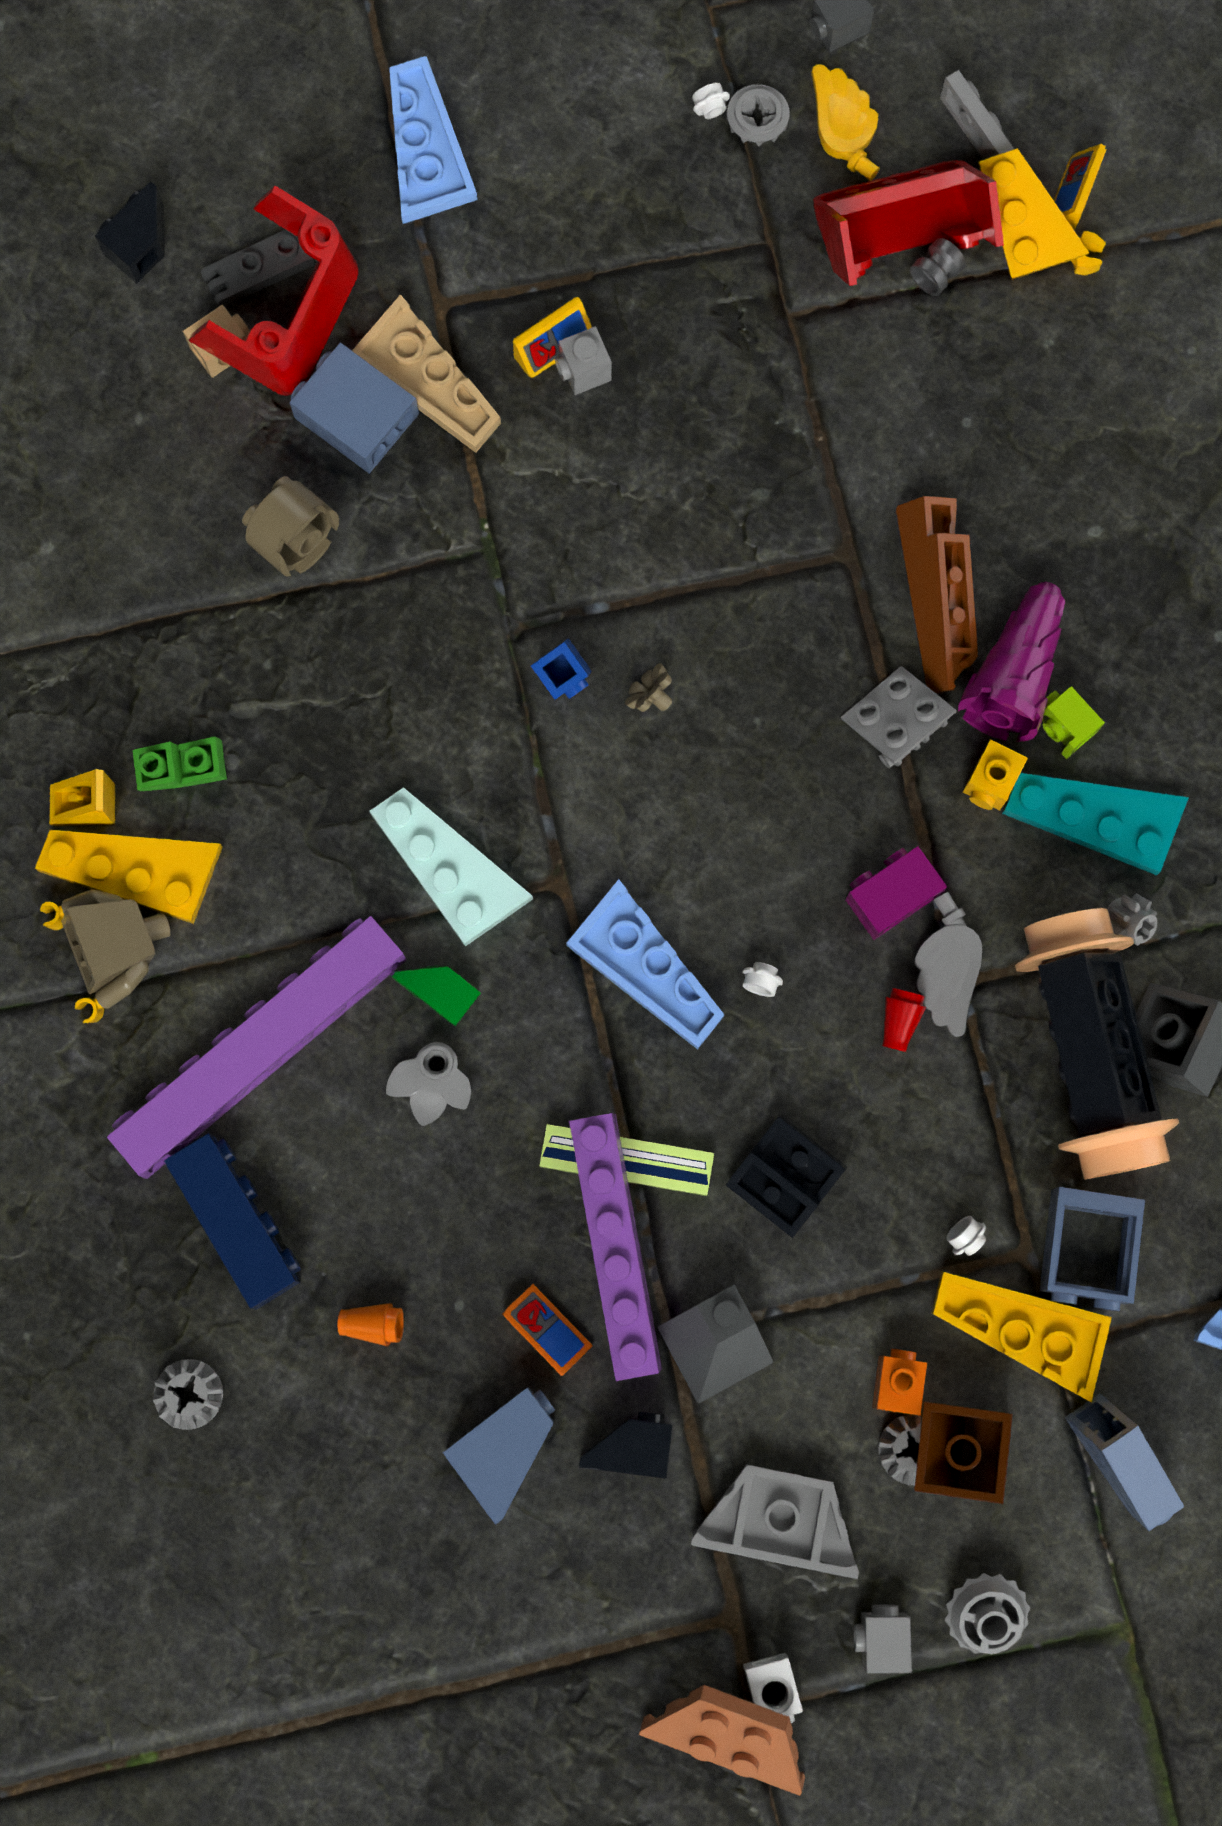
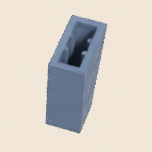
(501, 1451)
(1125, 1461)

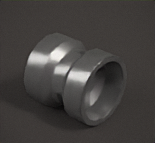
(940, 264)

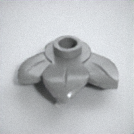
(429, 1089)

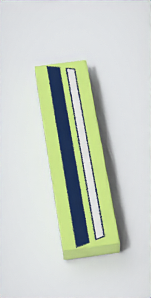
(644, 1162)

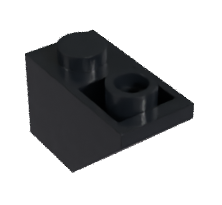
(135, 234)

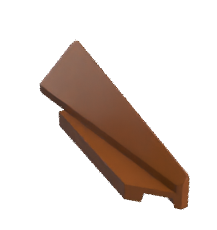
(939, 588)

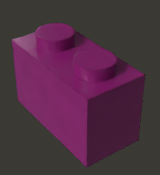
(895, 891)

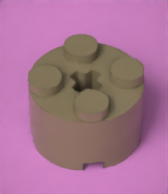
(290, 526)

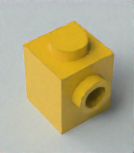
(994, 776)

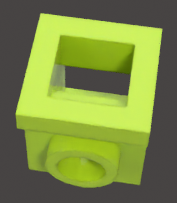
(1070, 720)

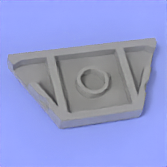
(780, 1521)

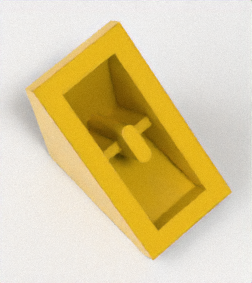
(83, 800)

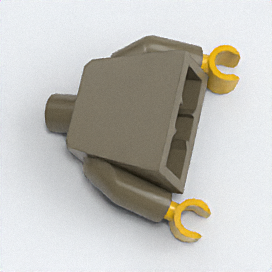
(108, 944)

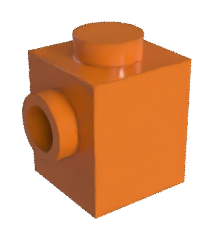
(900, 1383)

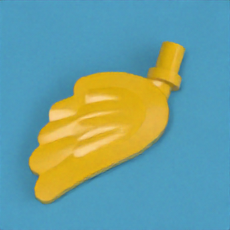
(844, 119)

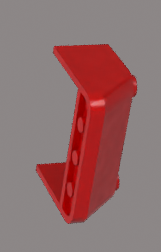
(907, 212)
(288, 355)

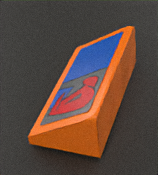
(547, 1329)

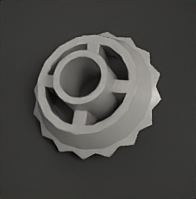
(987, 1614)

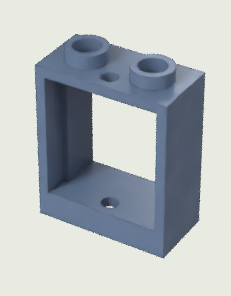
(1099, 1203)

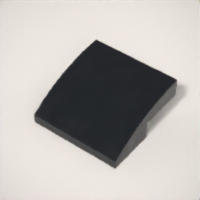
(786, 1176)

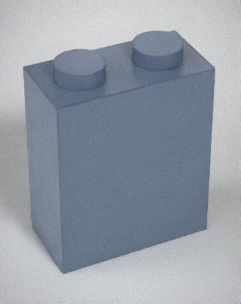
(353, 407)

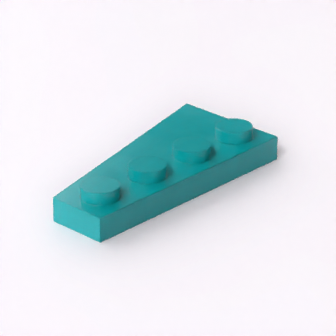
(1104, 818)

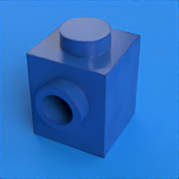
(562, 670)

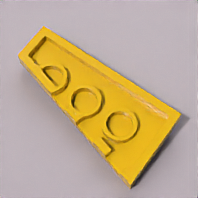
(152, 871)
(1039, 1333)

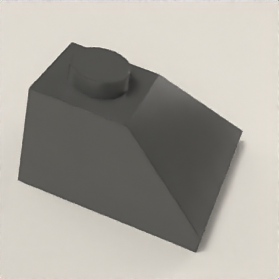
(715, 1344)

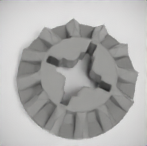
(772, 106)
(206, 1385)
(893, 1441)

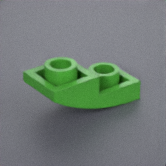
(179, 765)

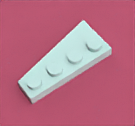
(455, 875)

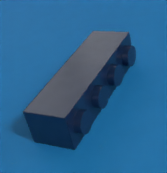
(233, 1221)

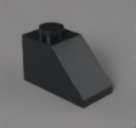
(633, 1448)

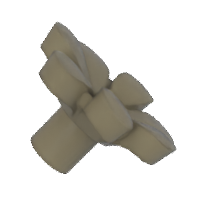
(650, 690)

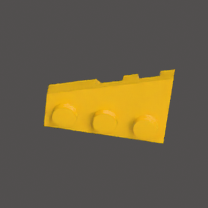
(1031, 222)

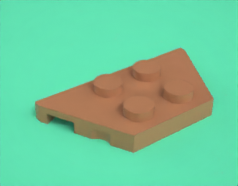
(732, 1735)

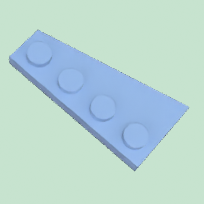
(428, 153)
(640, 962)

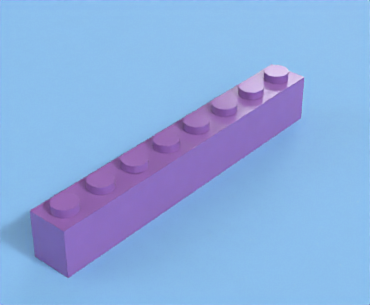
(256, 1047)

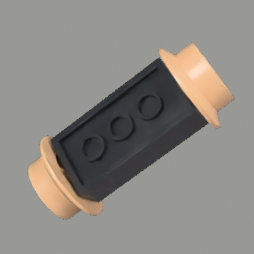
(1097, 1042)

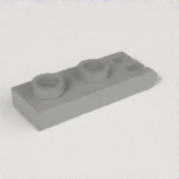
(976, 122)

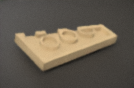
(414, 360)

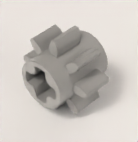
(1133, 918)

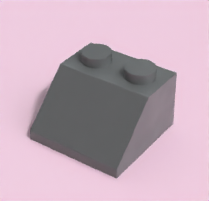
(1181, 1037)

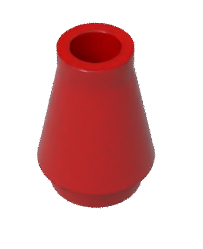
(902, 1017)

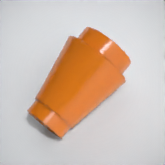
(373, 1324)

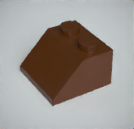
(963, 1452)

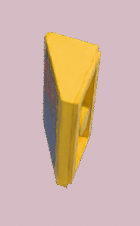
(1078, 182)
(539, 344)

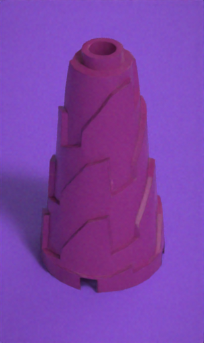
(1016, 674)

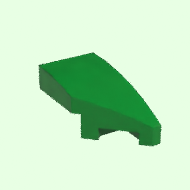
(439, 989)

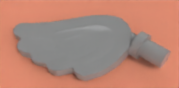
(949, 968)

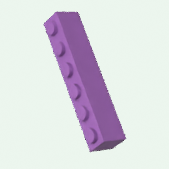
(615, 1246)

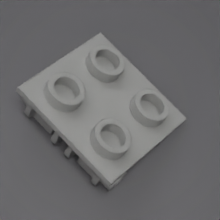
(898, 716)

